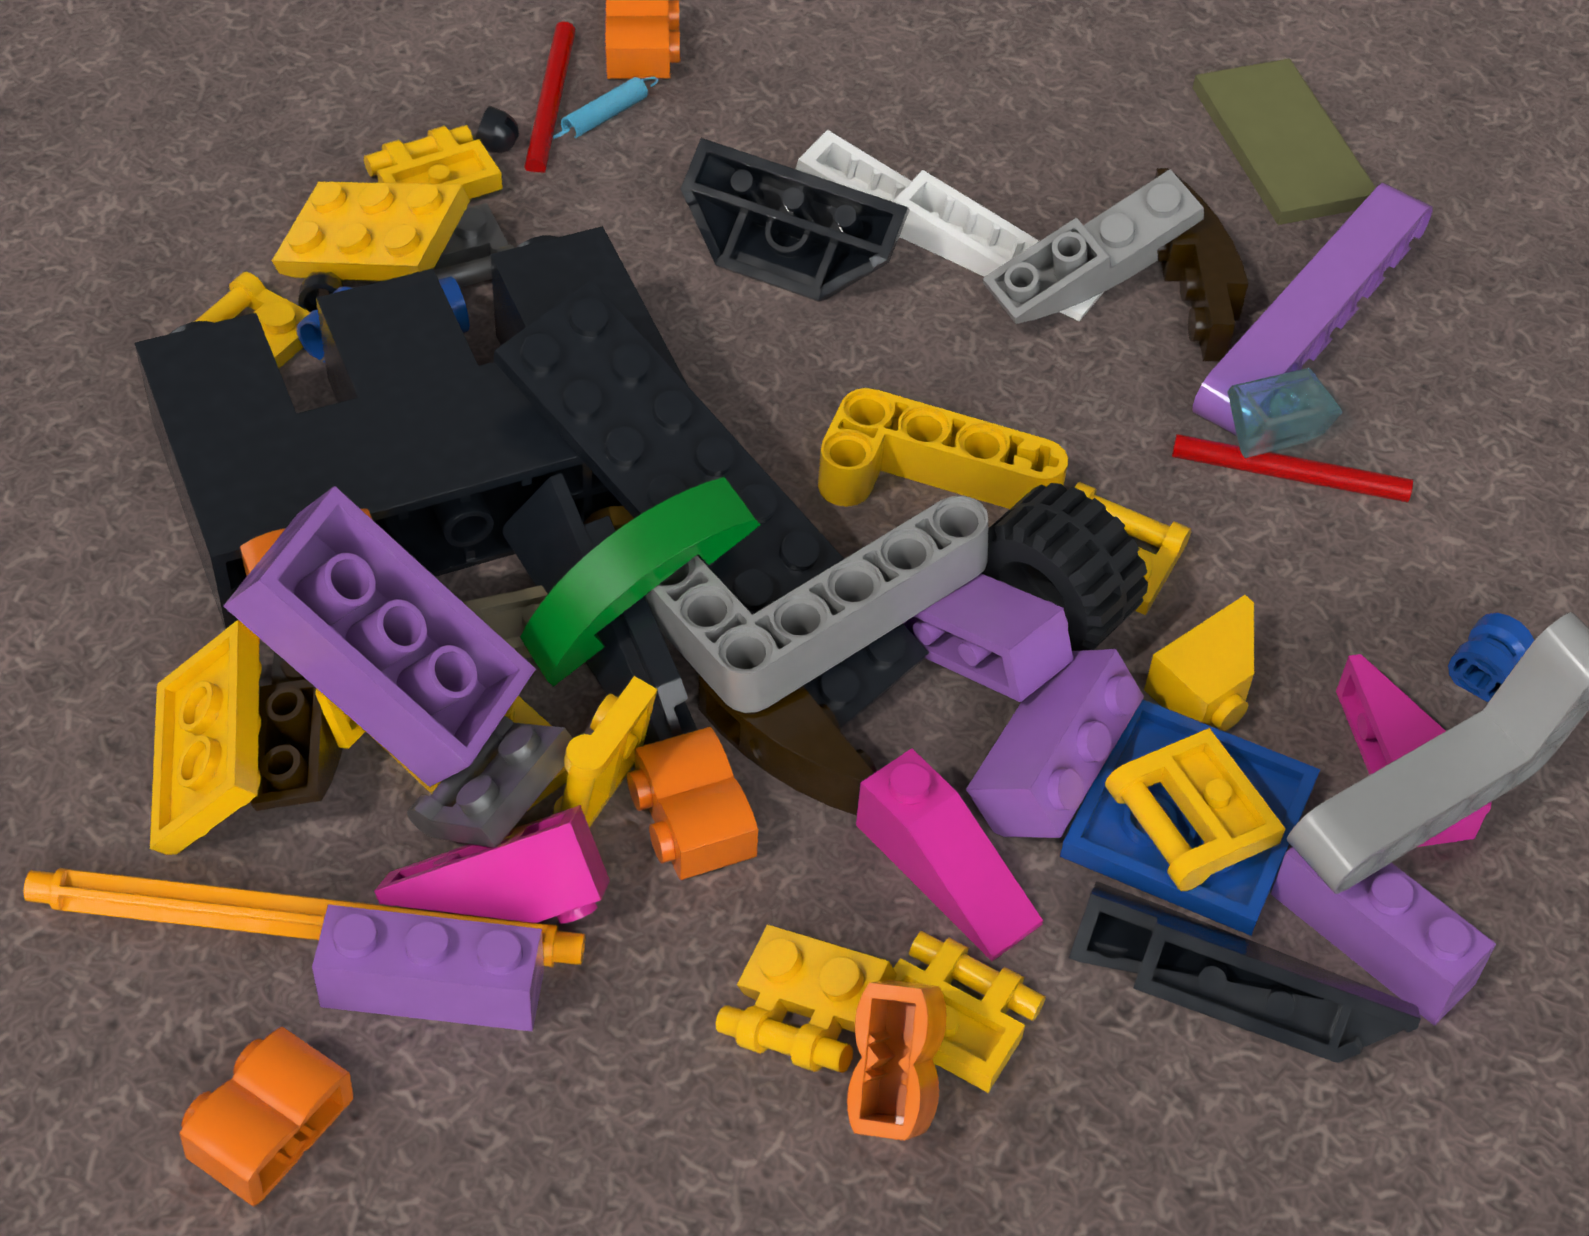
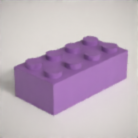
(381, 638)

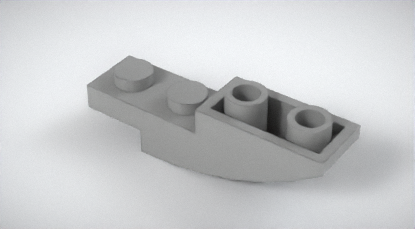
(1094, 256)

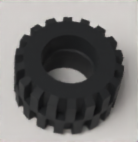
(1072, 555)

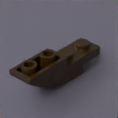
(1209, 277)
(294, 742)
(794, 744)

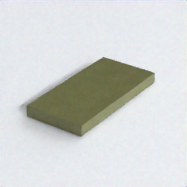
(1284, 141)

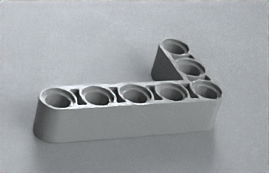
(827, 619)
(1458, 769)

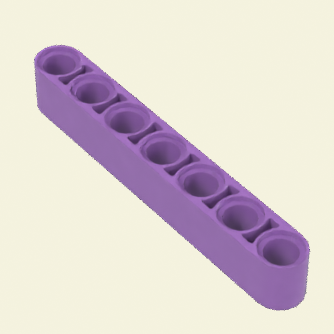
(1318, 298)

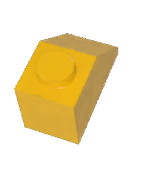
(1208, 668)

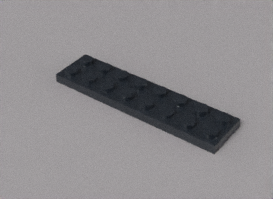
(656, 439)

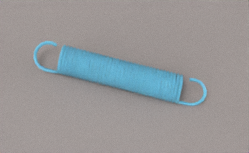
(605, 106)

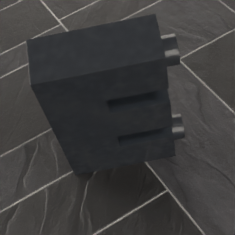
(417, 424)

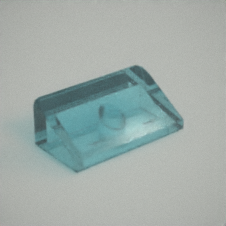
(1281, 411)

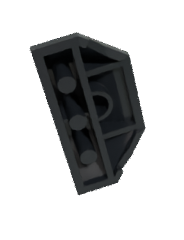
(787, 222)

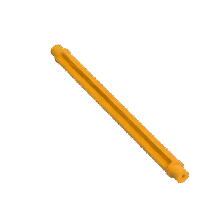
(235, 907)

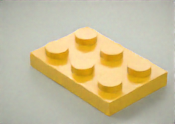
(371, 230)
(206, 740)

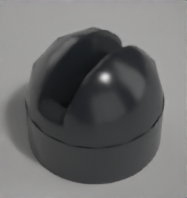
(497, 130)
(310, 288)

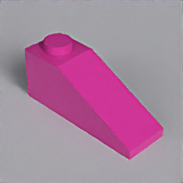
(1391, 726)
(945, 852)
(530, 876)

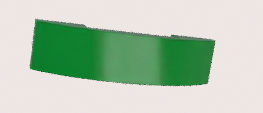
(629, 566)

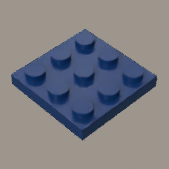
(1116, 845)

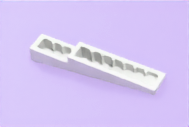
(938, 214)

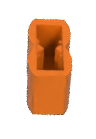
(641, 38)
(694, 803)
(896, 1079)
(265, 1115)

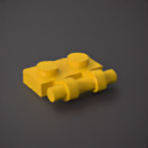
(438, 159)
(808, 980)
(977, 1032)

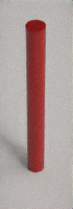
(550, 98)
(1294, 468)

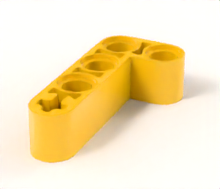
(932, 447)

